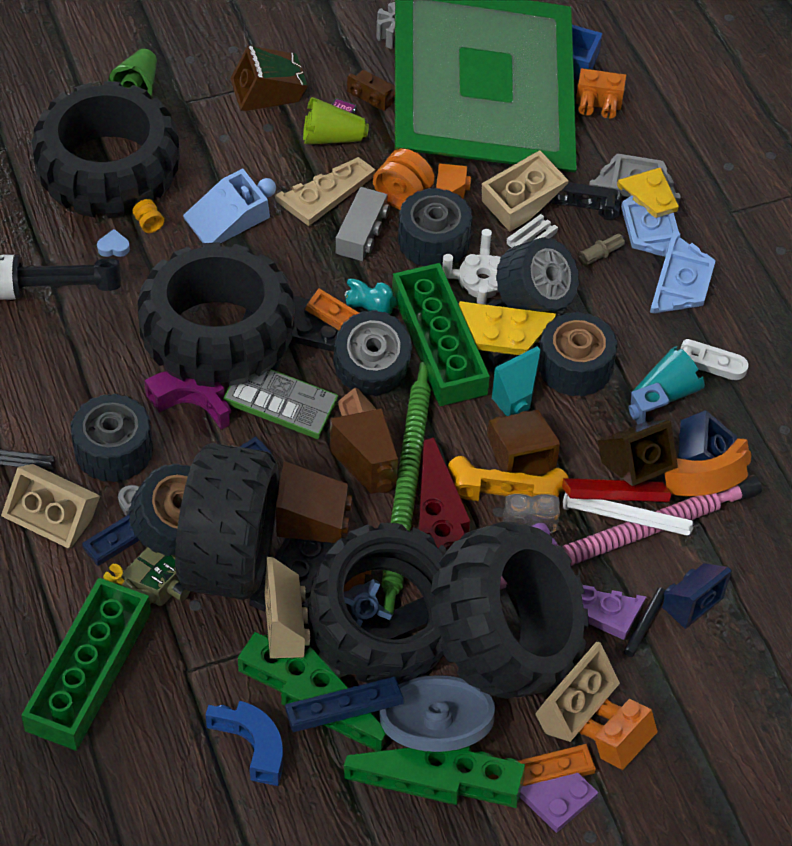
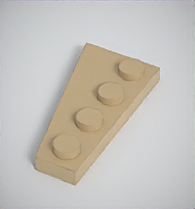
(322, 194)

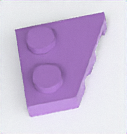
(559, 799)

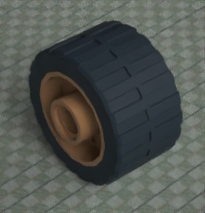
(577, 354)
(157, 508)

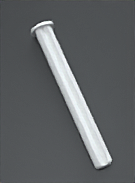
(631, 514)

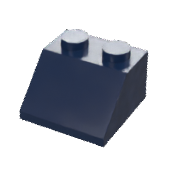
(703, 437)
(696, 593)

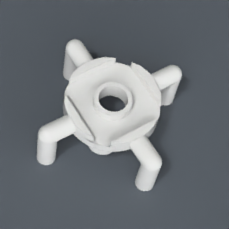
(474, 266)

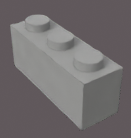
(362, 224)

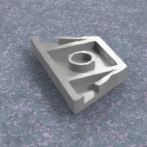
(625, 166)

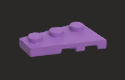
(611, 611)

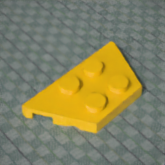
(504, 328)

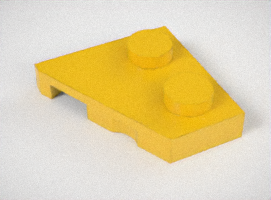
(651, 192)

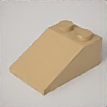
(522, 190)

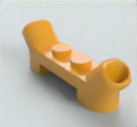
(472, 481)

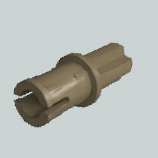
(601, 249)

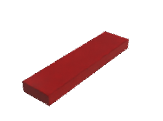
(615, 490)

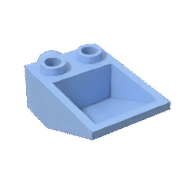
(230, 207)

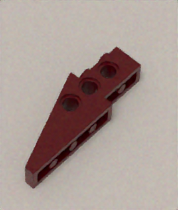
(440, 498)

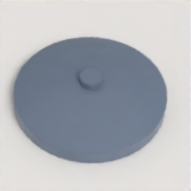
(439, 714)

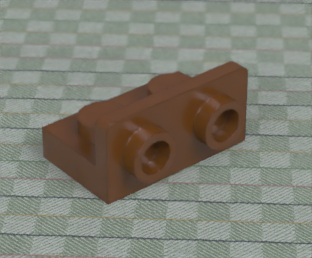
(371, 89)

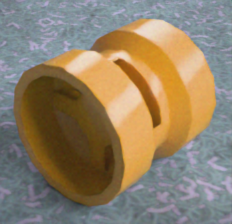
(148, 216)

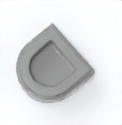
(125, 497)

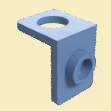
(640, 405)

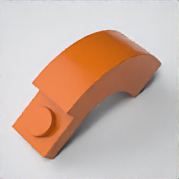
(710, 475)

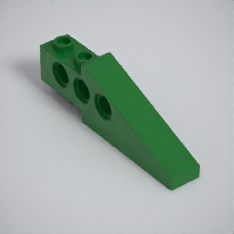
(294, 688)
(412, 773)

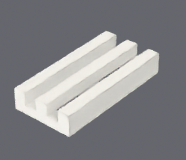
(530, 230)

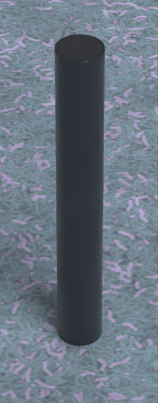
(645, 622)

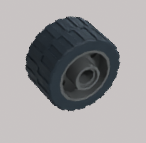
(434, 225)
(112, 437)

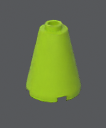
(332, 124)

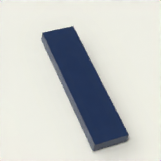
(344, 704)

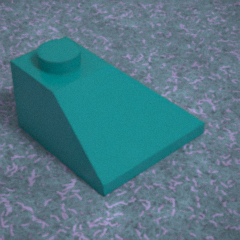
(516, 382)

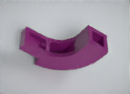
(166, 391)

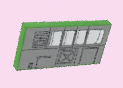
(284, 401)

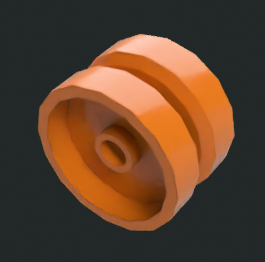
(403, 176)

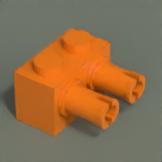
(600, 90)
(624, 733)

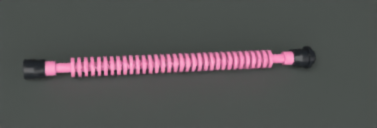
(630, 532)

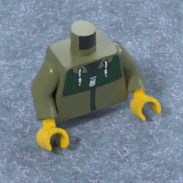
(151, 575)

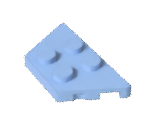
(646, 231)
(683, 277)

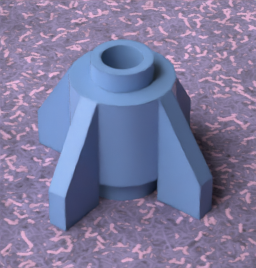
(364, 602)

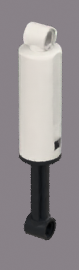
(15, 277)

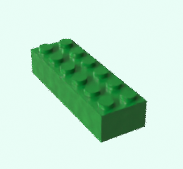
(440, 334)
(86, 664)

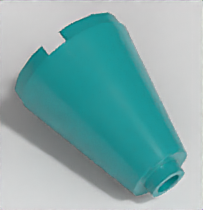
(675, 375)

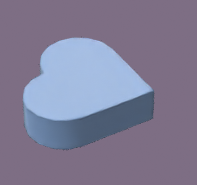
(113, 244)

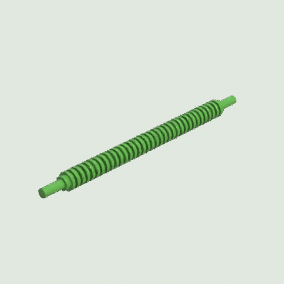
(408, 473)

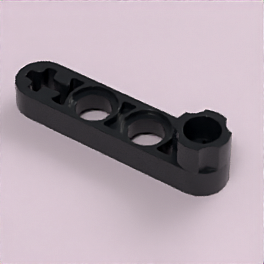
(607, 206)

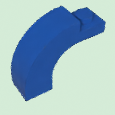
(258, 731)

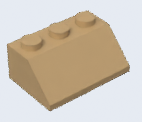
(49, 505)
(285, 611)
(578, 695)

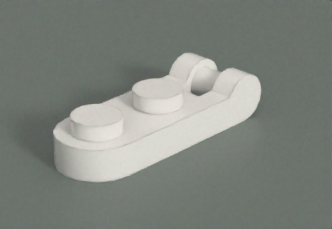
(716, 360)

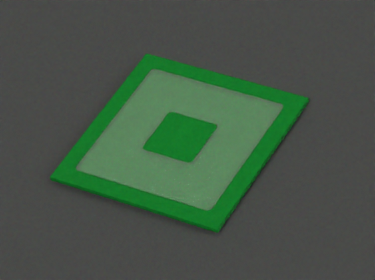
(485, 80)

